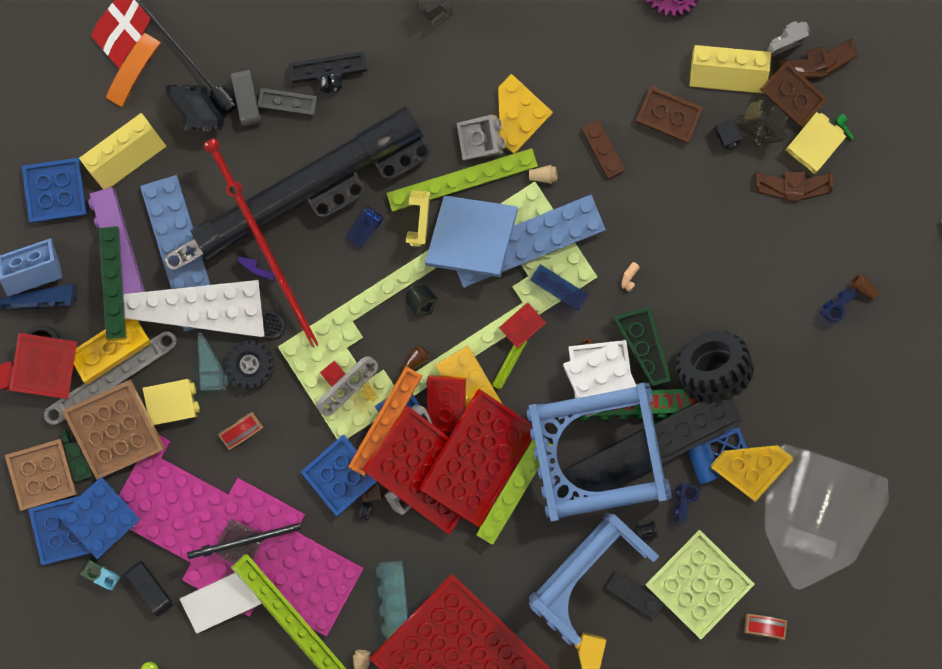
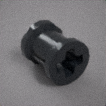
(646, 530)

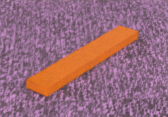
(386, 418)

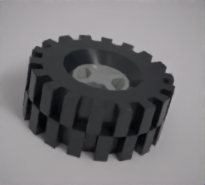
(241, 368)

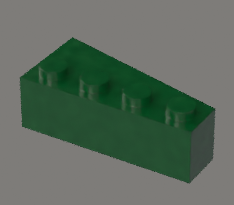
(643, 338)

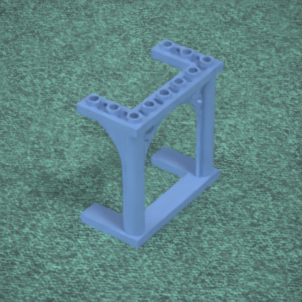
(545, 413)
(554, 595)

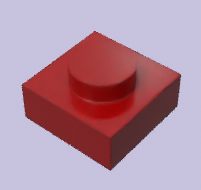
(332, 373)

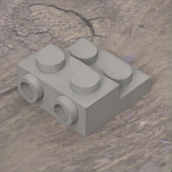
(792, 36)
(480, 137)

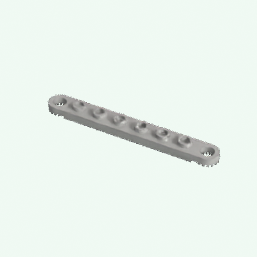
(114, 376)

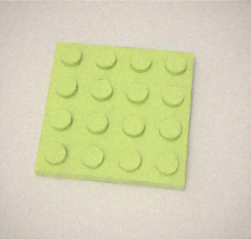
(699, 584)

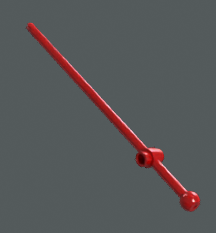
(212, 147)

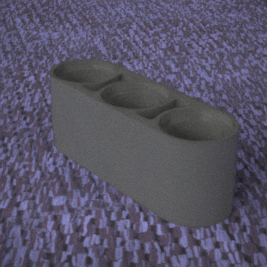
(246, 98)

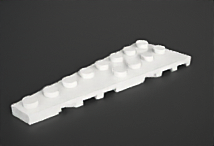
(210, 307)

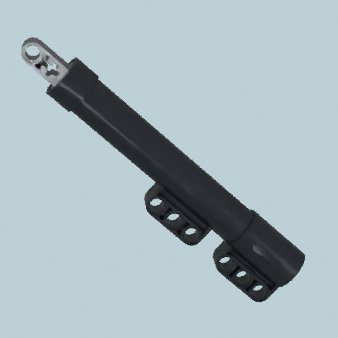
(313, 184)

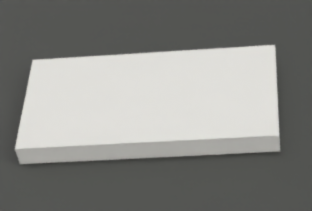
(218, 602)

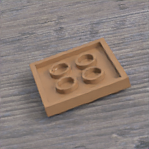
(40, 474)

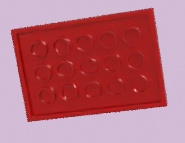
(478, 458)
(405, 460)

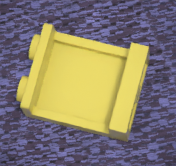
(816, 142)
(423, 199)
(171, 401)

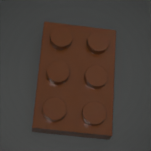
(793, 94)
(669, 114)

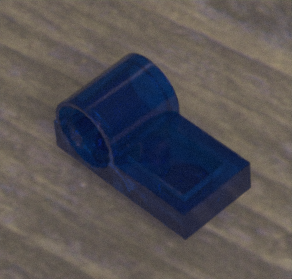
(364, 227)
(844, 297)
(681, 510)

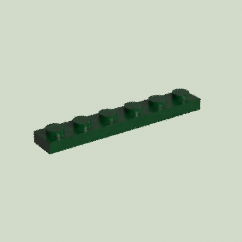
(112, 283)

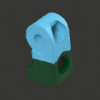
(100, 575)

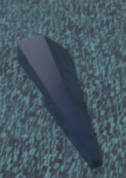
(52, 297)

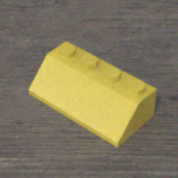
(729, 69)
(123, 152)

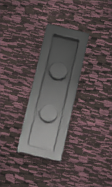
(287, 101)

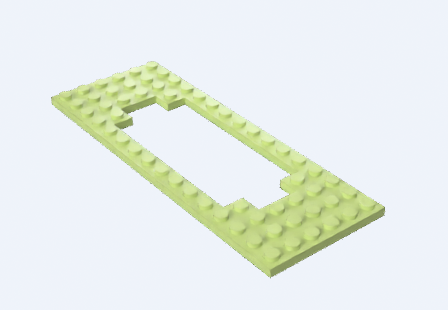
(338, 331)

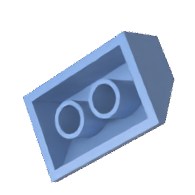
(29, 267)

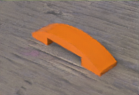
(131, 69)

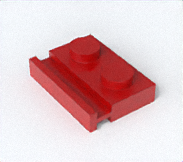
(522, 325)

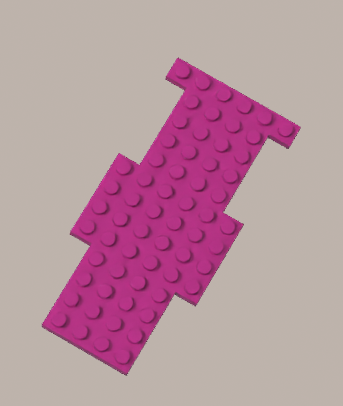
(190, 513)

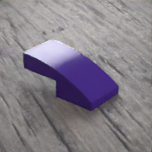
(252, 265)

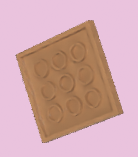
(113, 429)

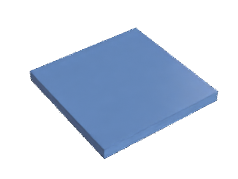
(471, 236)

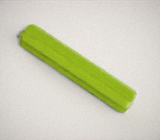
(508, 366)

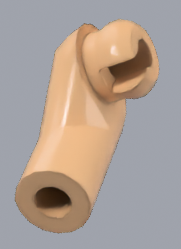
(628, 275)

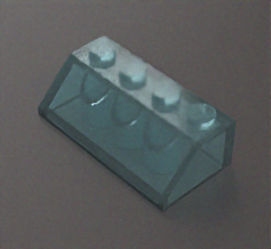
(393, 595)

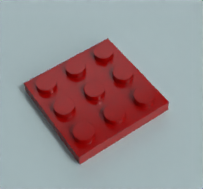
(43, 365)

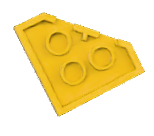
(519, 113)
(752, 468)

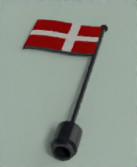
(123, 27)

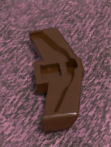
(821, 63)
(794, 185)

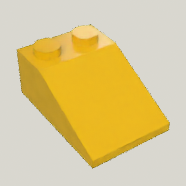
(590, 650)

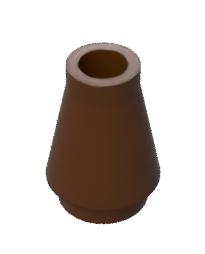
(864, 287)
(417, 358)

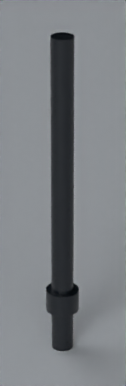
(208, 550)

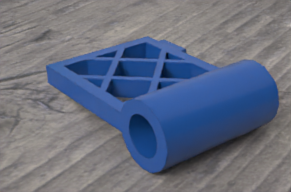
(703, 456)

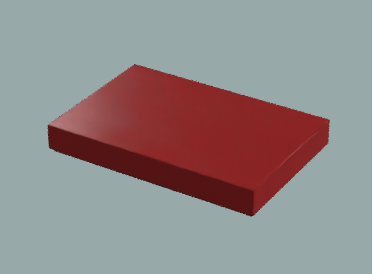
(446, 401)

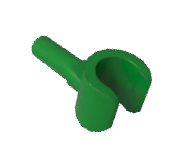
(840, 121)

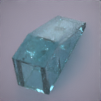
(210, 370)

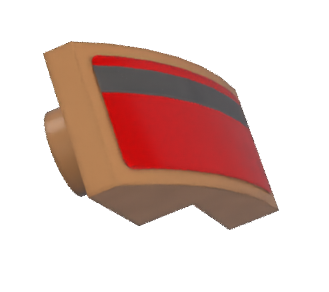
(240, 430)
(765, 626)

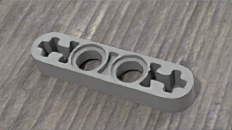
(349, 388)

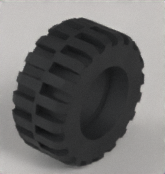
(718, 383)

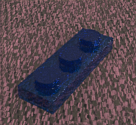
(559, 287)

